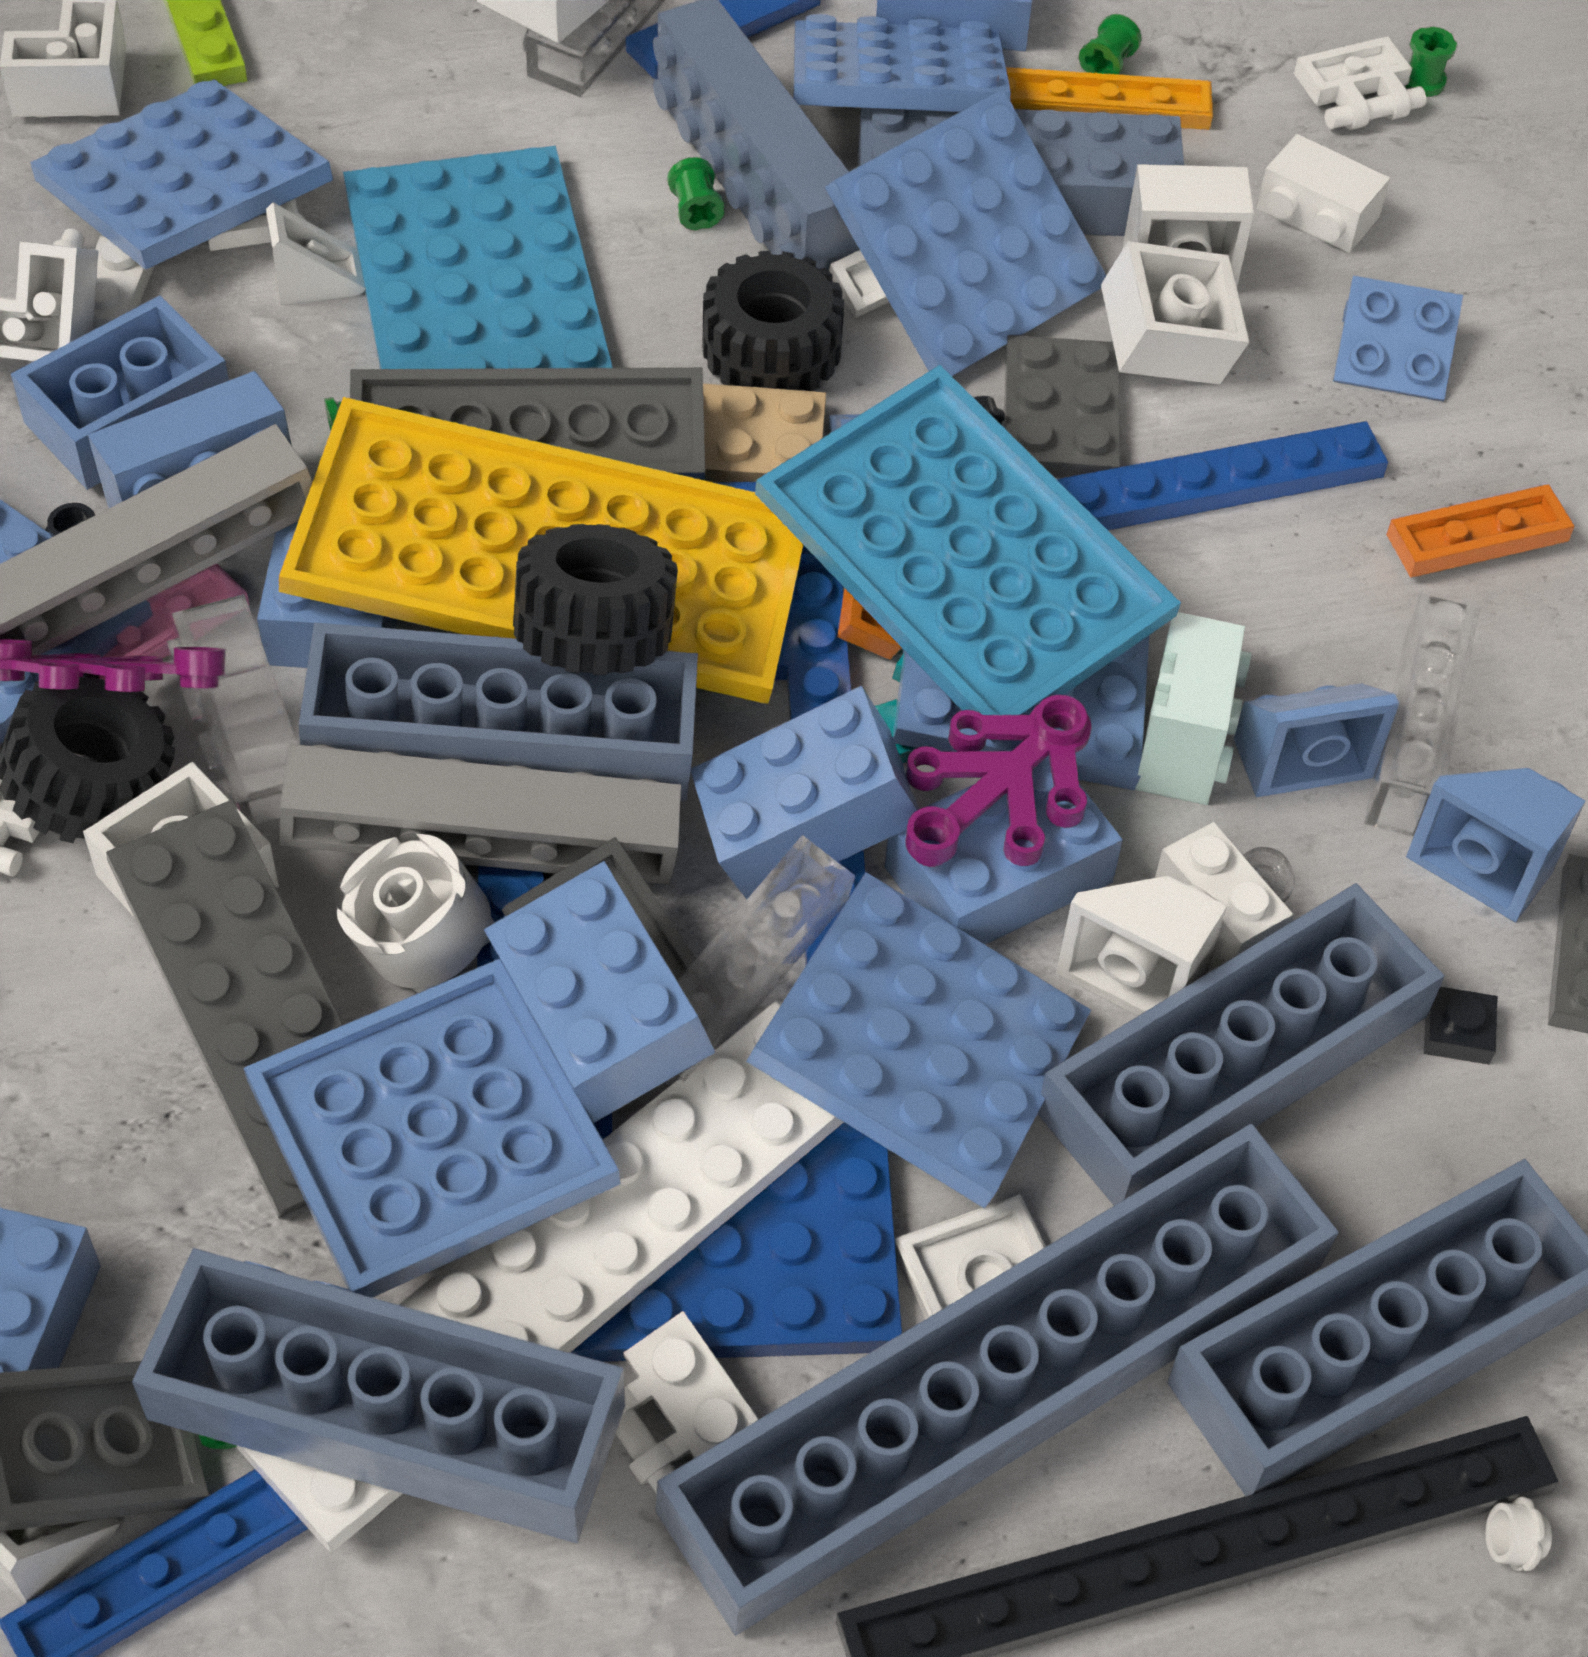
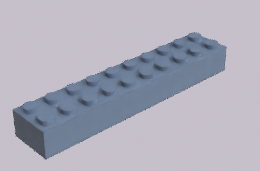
(989, 1377)

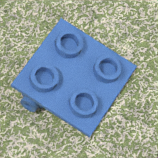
(1398, 338)

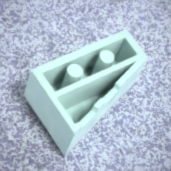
(1194, 709)

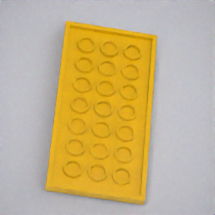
(432, 516)

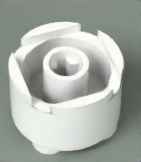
(414, 911)

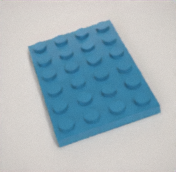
(475, 264)
(966, 549)

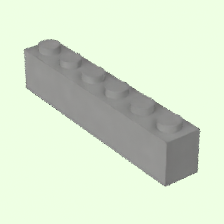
(152, 541)
(479, 810)

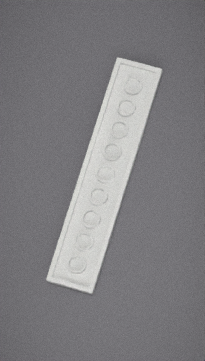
(682, 1175)

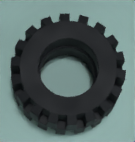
(772, 322)
(594, 598)
(70, 791)

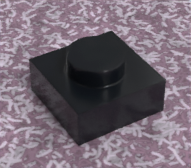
(1462, 1026)

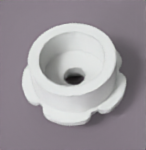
(1518, 1534)

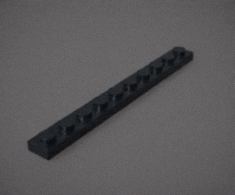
(1205, 1549)

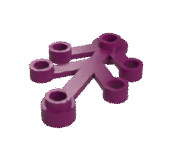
(196, 666)
(1001, 774)

